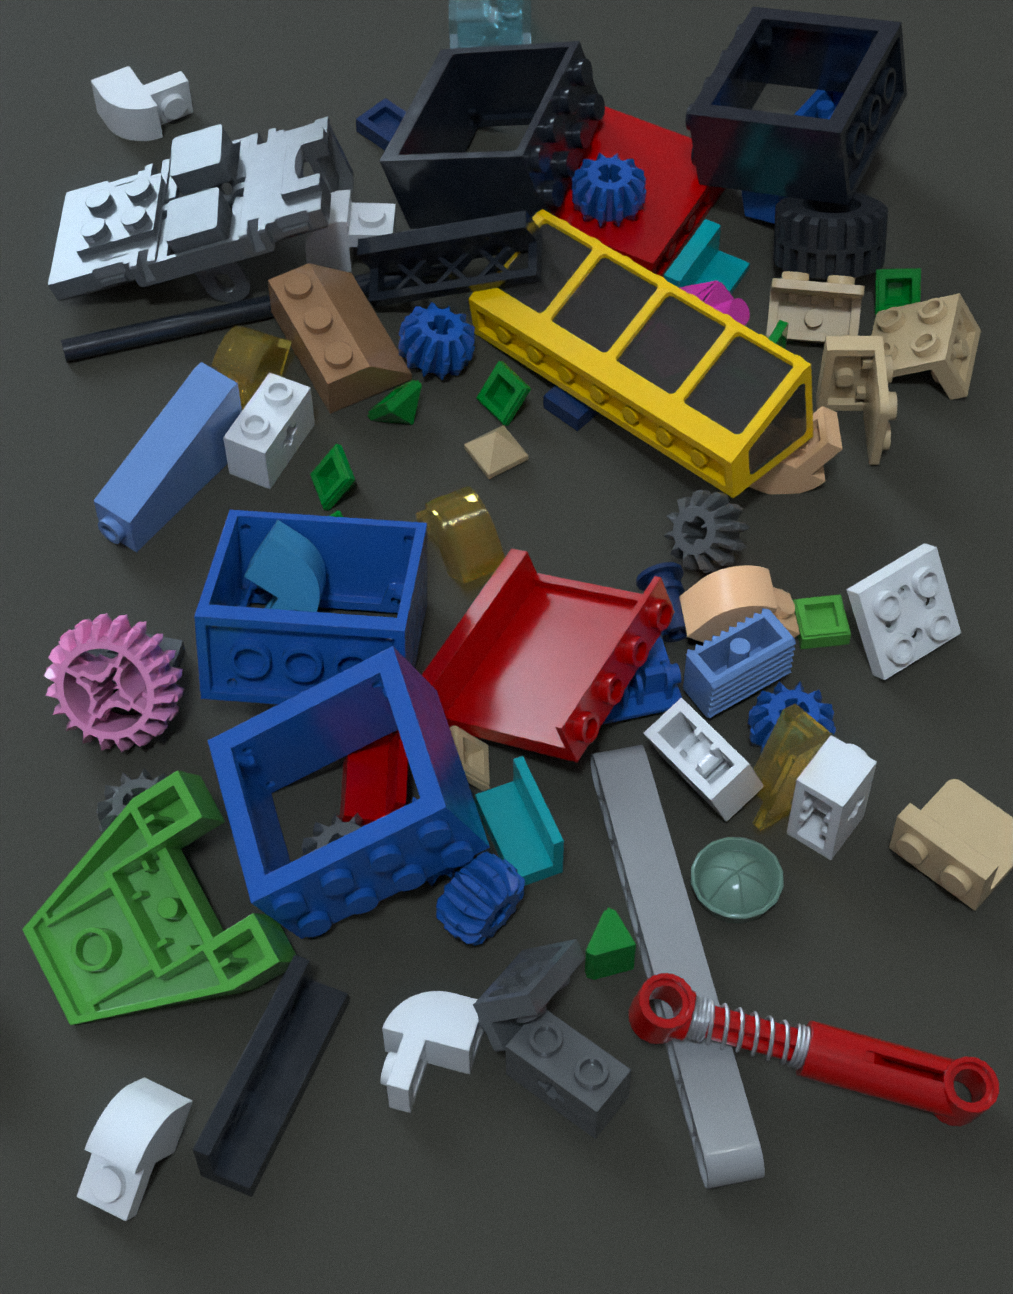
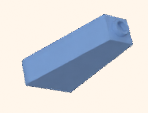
(170, 460)

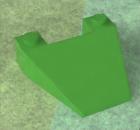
(135, 924)

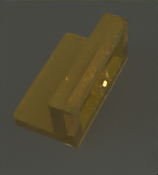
(783, 759)

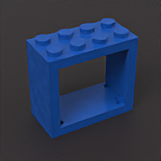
(289, 651)
(378, 858)

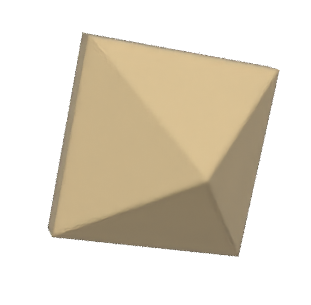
(496, 452)
(474, 758)

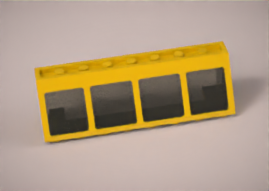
(651, 358)

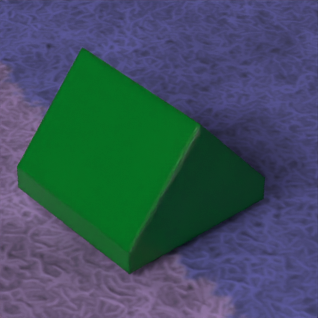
(610, 948)

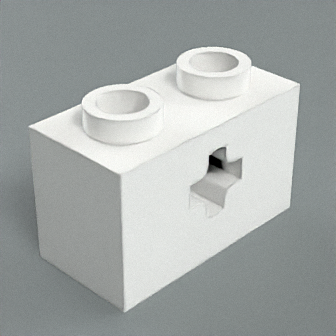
(269, 430)
(704, 759)
(831, 796)

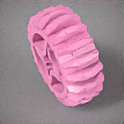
(142, 680)

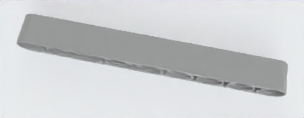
(670, 943)

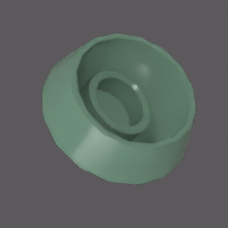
(736, 879)

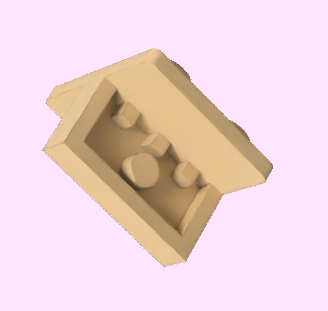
(815, 307)

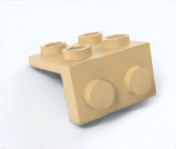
(857, 379)
(957, 842)

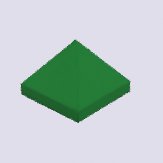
(896, 287)
(503, 393)
(398, 405)
(333, 477)

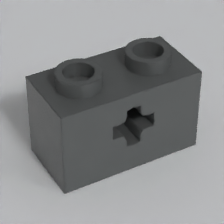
(568, 1072)

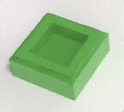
(821, 622)

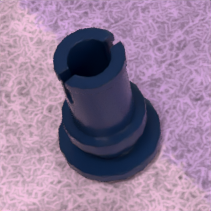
(671, 575)

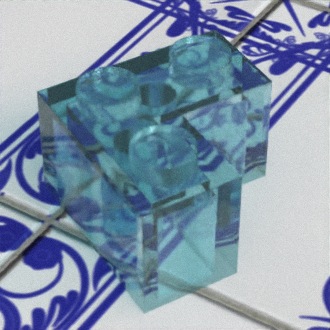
(489, 23)

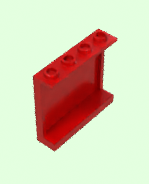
(673, 193)
(544, 657)

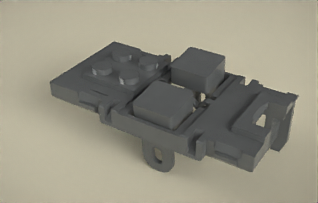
(130, 225)

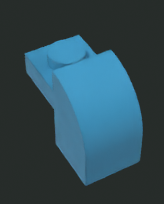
(288, 569)

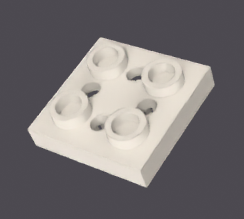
(882, 603)

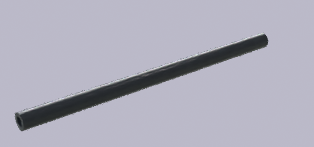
(202, 320)

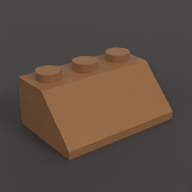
(335, 335)

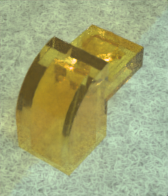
(249, 357)
(463, 534)

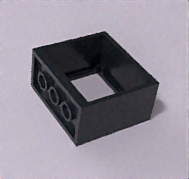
(490, 87)
(794, 152)

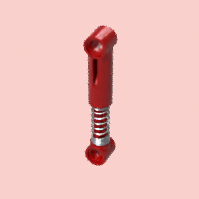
(821, 1052)

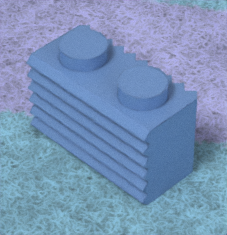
(738, 663)

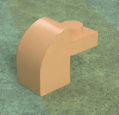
(804, 467)
(732, 596)

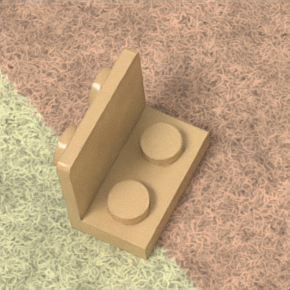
(932, 337)

